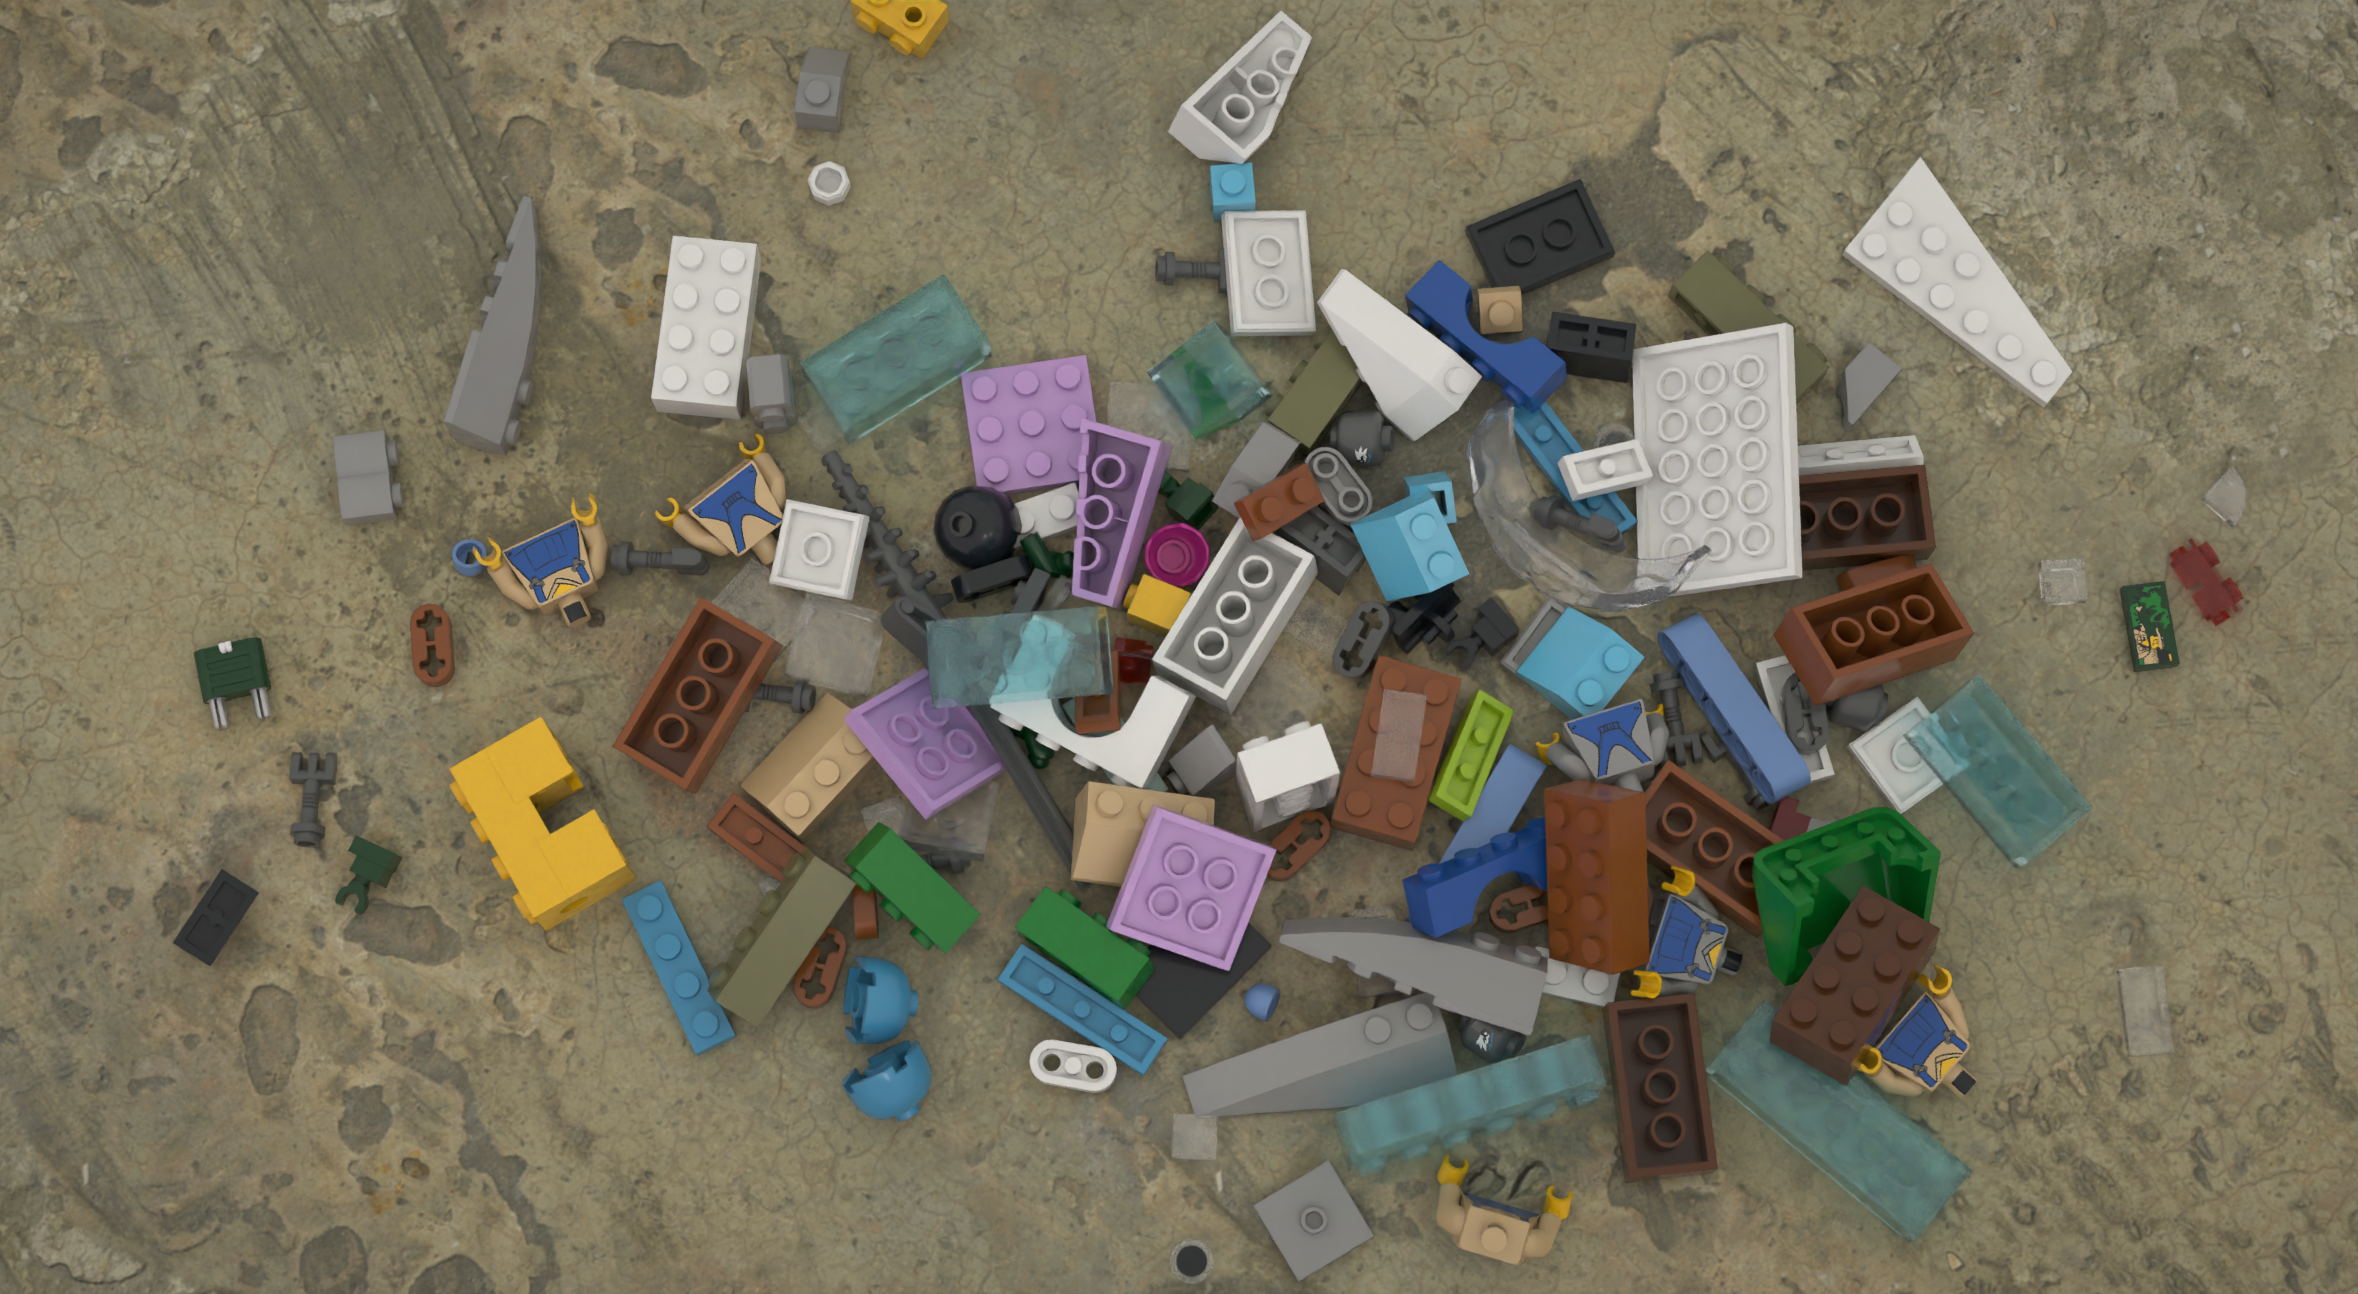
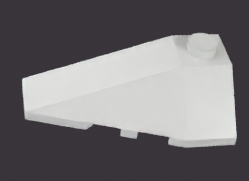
(1243, 99)
(1405, 366)

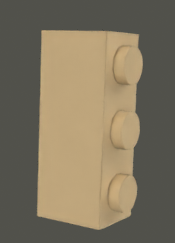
(811, 770)
(1111, 824)

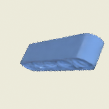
(1734, 708)
(1499, 801)

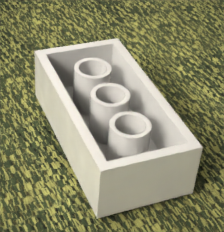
(706, 327)
(1235, 616)
(1286, 775)

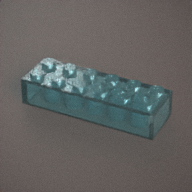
(1468, 1104)
(1840, 1128)

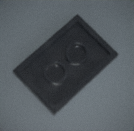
(1541, 239)
(1187, 989)

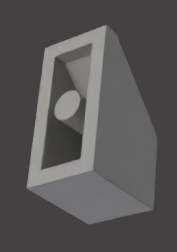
(822, 89)
(1258, 463)
(1202, 765)

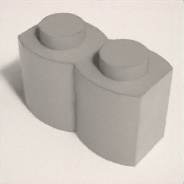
(771, 392)
(366, 477)

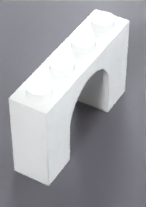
(1128, 753)

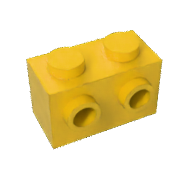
(907, 23)

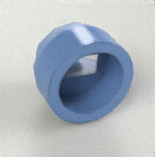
(461, 554)
(1262, 1001)

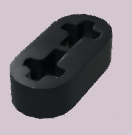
(991, 579)

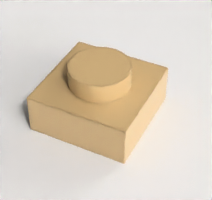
(1499, 310)

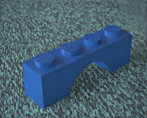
(1522, 369)
(1446, 893)

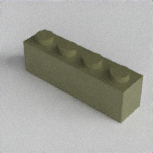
(1725, 305)
(1317, 393)
(780, 936)

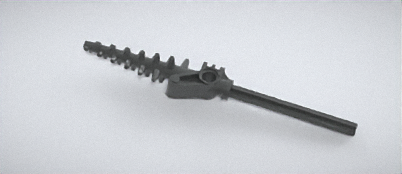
(907, 624)

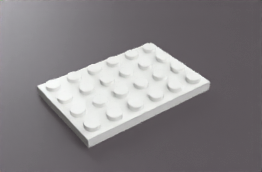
(1721, 456)

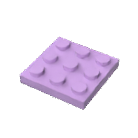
(1028, 423)
(925, 750)
(1191, 887)

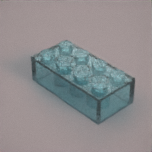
(896, 359)
(1019, 657)
(1997, 771)

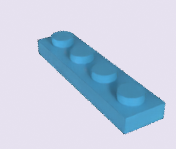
(1547, 442)
(678, 967)
(1082, 1009)

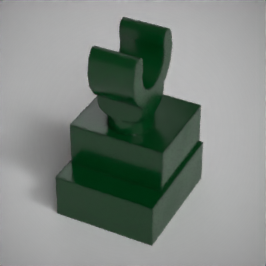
(1187, 502)
(370, 865)

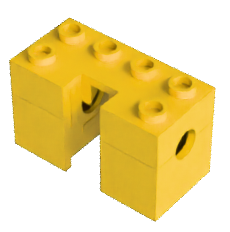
(506, 792)

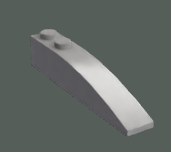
(501, 356)
(1460, 969)
(1332, 1064)

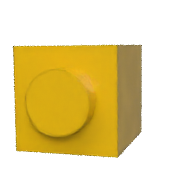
(1154, 604)

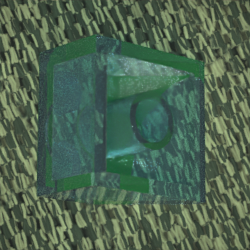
(1210, 382)

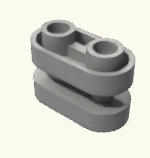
(1342, 489)

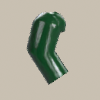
(1045, 560)
(1038, 753)

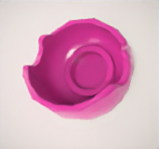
(1177, 554)

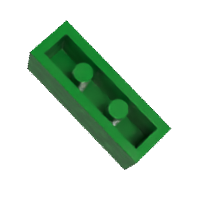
(910, 889)
(1086, 946)

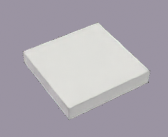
(819, 549)
(1893, 762)

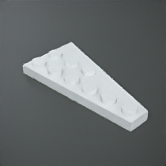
(1940, 269)

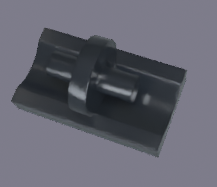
(1426, 619)

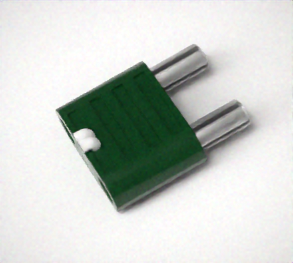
(233, 672)

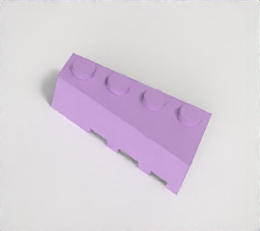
(1113, 508)

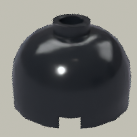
(977, 526)

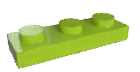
(1471, 755)

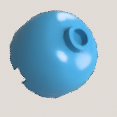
(879, 1001)
(891, 1083)

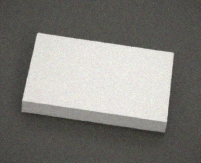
(1268, 273)

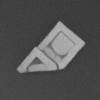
(1864, 382)

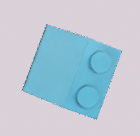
(1410, 547)
(1579, 664)

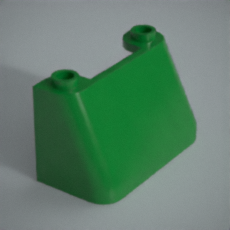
(1816, 875)

